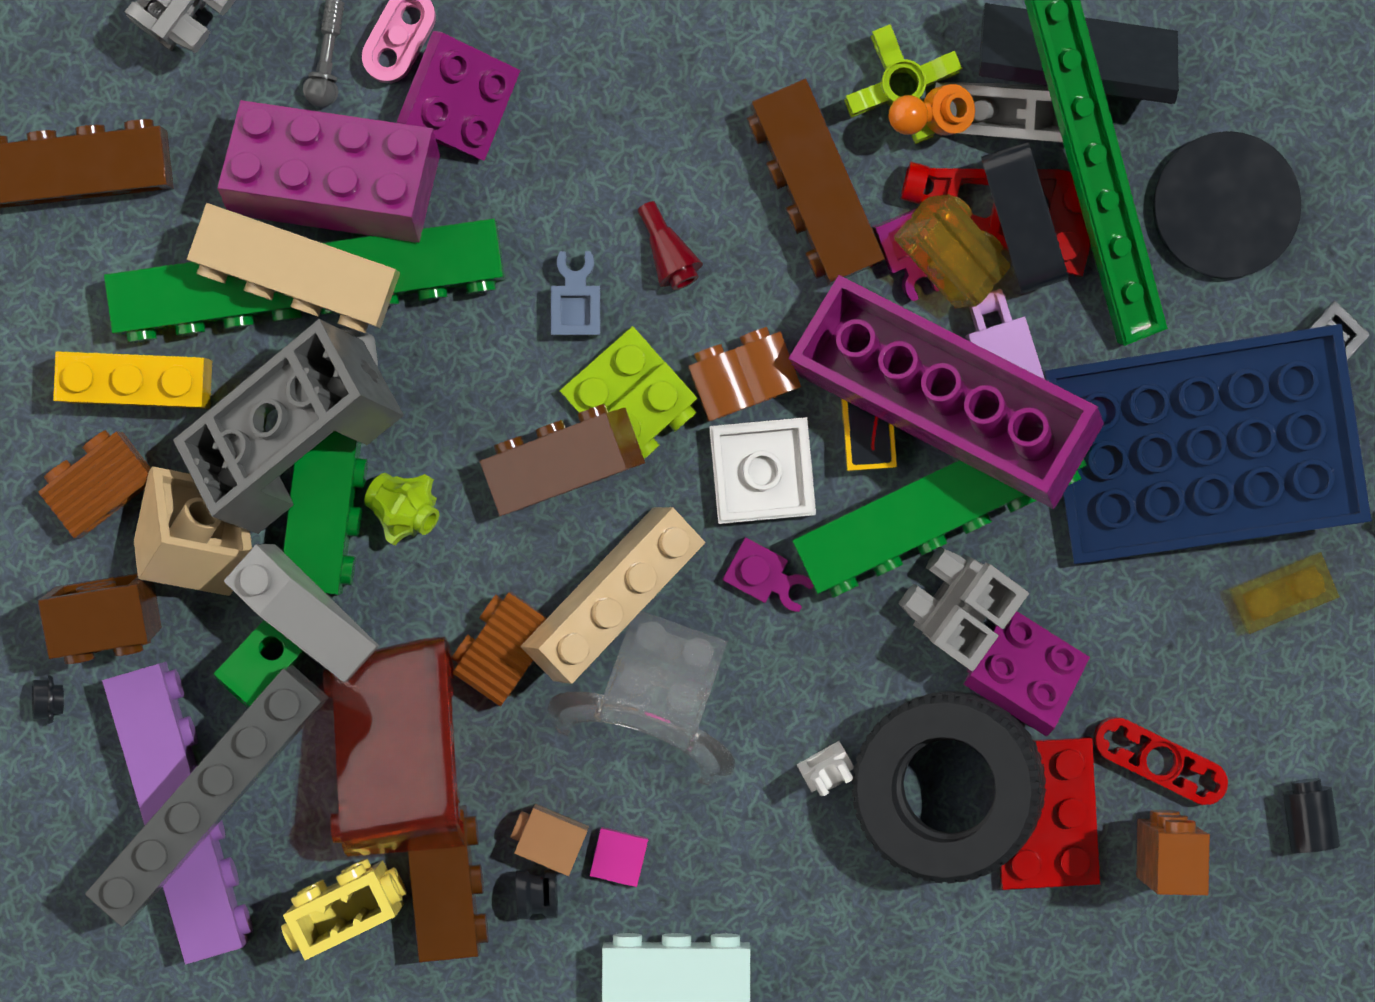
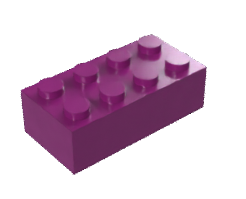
(329, 171)

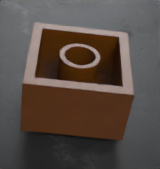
(99, 616)

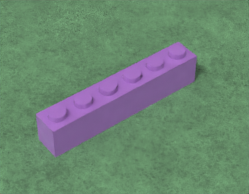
(159, 760)

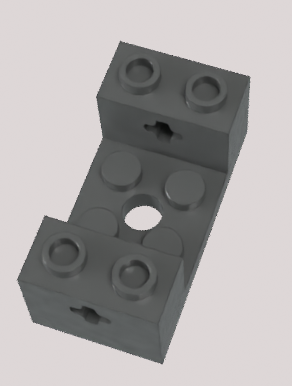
(318, 387)

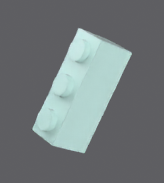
(676, 969)

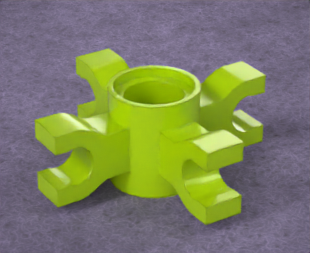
(893, 63)

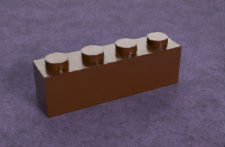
(84, 164)
(816, 182)

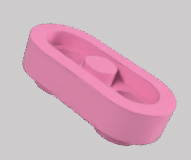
(396, 35)

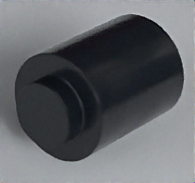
(1311, 817)

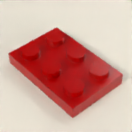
(1066, 835)

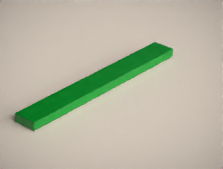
(1097, 168)

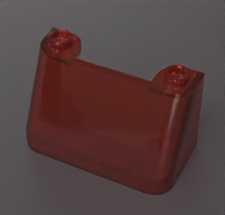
(396, 751)

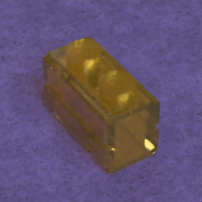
(953, 250)

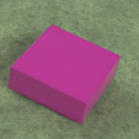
(619, 857)

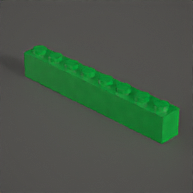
(183, 300)

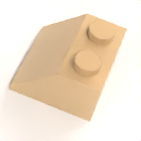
(180, 539)

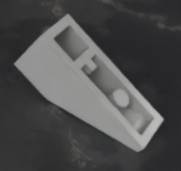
(1011, 111)
(300, 610)

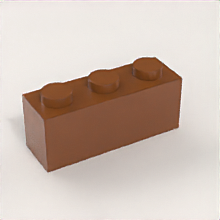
(1172, 854)

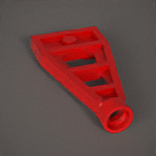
(1056, 185)

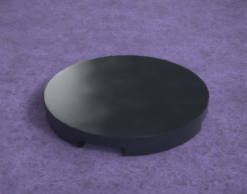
(1227, 205)

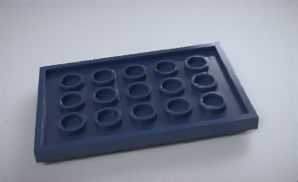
(1216, 445)

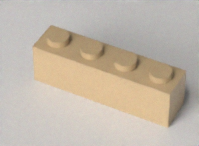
(293, 266)
(613, 594)

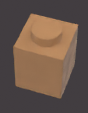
(549, 838)

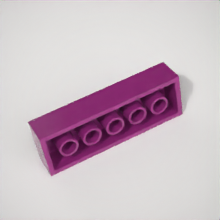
(947, 391)

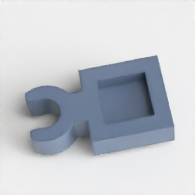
(575, 305)

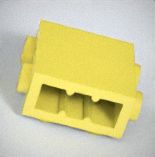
(336, 913)

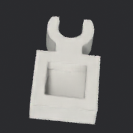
(827, 769)

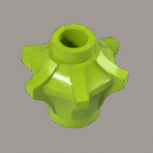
(403, 505)

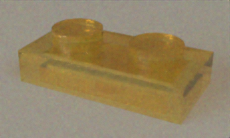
(1283, 592)

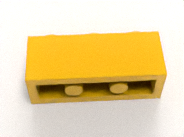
(132, 380)

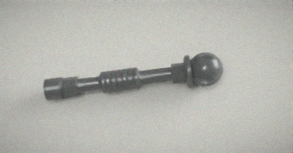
(321, 87)

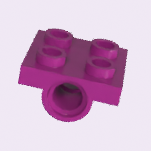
(459, 95)
(1028, 673)

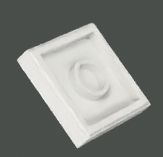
(762, 470)

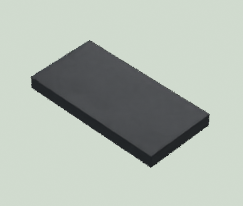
(1130, 57)

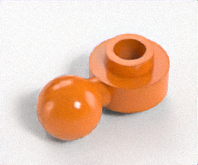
(911, 114)

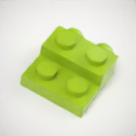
(635, 379)

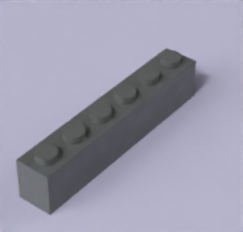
(206, 795)

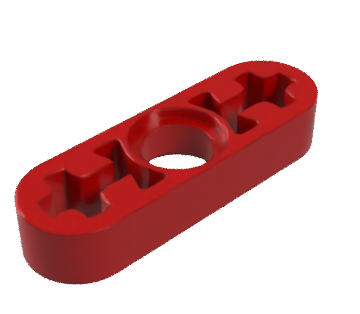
(1187, 788)

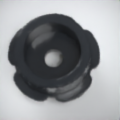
(47, 699)

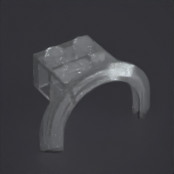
(657, 689)

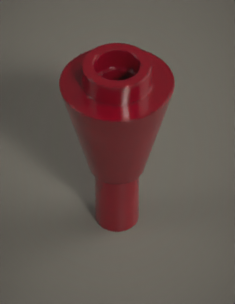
(673, 259)

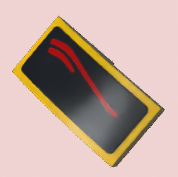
(867, 439)

